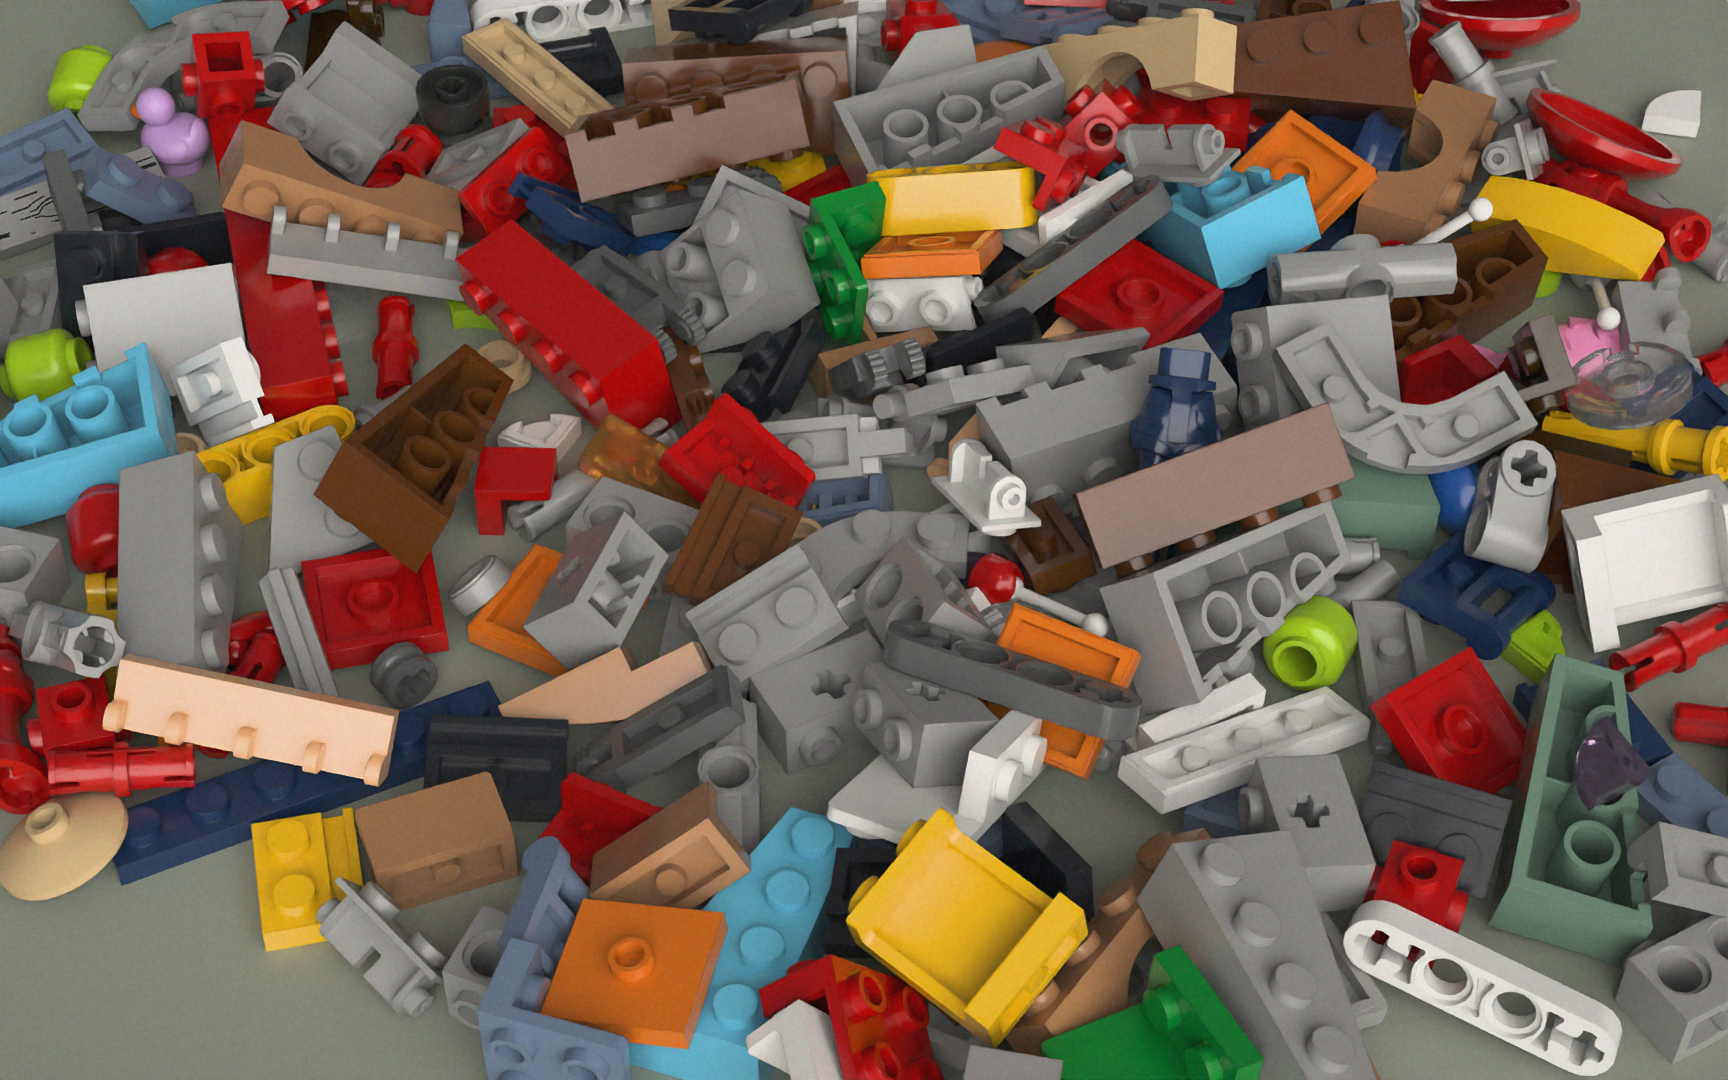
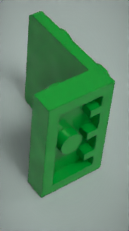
(836, 238)
(1171, 1035)

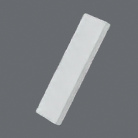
(1225, 753)

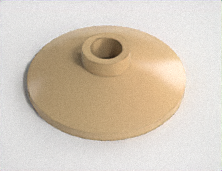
(62, 844)

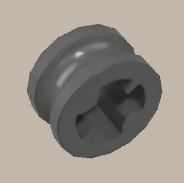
(403, 675)

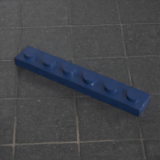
(221, 809)

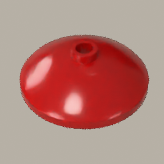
(1503, 25)
(1599, 138)

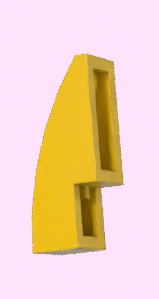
(1573, 229)

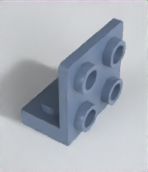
(535, 1046)

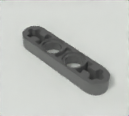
(1076, 249)
(1012, 679)

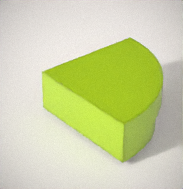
(1535, 645)

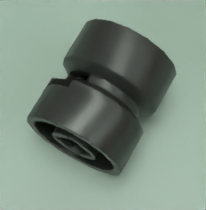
(454, 103)

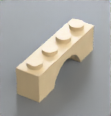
(1181, 55)

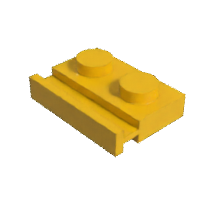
(297, 873)

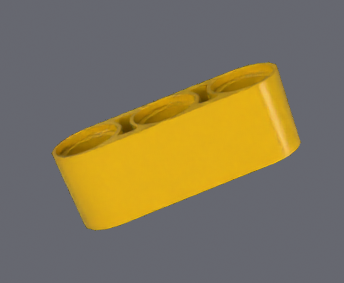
(957, 197)
(246, 460)

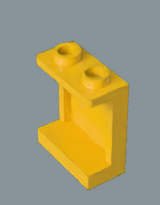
(964, 928)

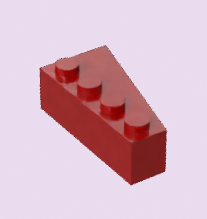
(568, 329)

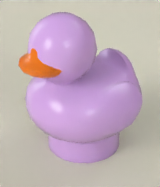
(173, 137)

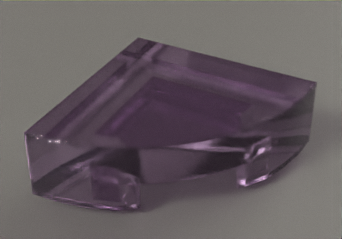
(1606, 765)

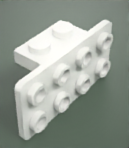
(996, 774)

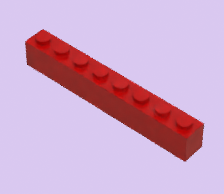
(279, 311)

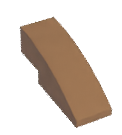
(610, 687)

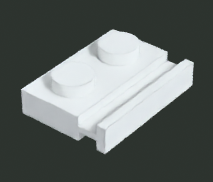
(221, 392)

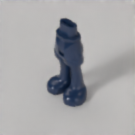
(1176, 412)

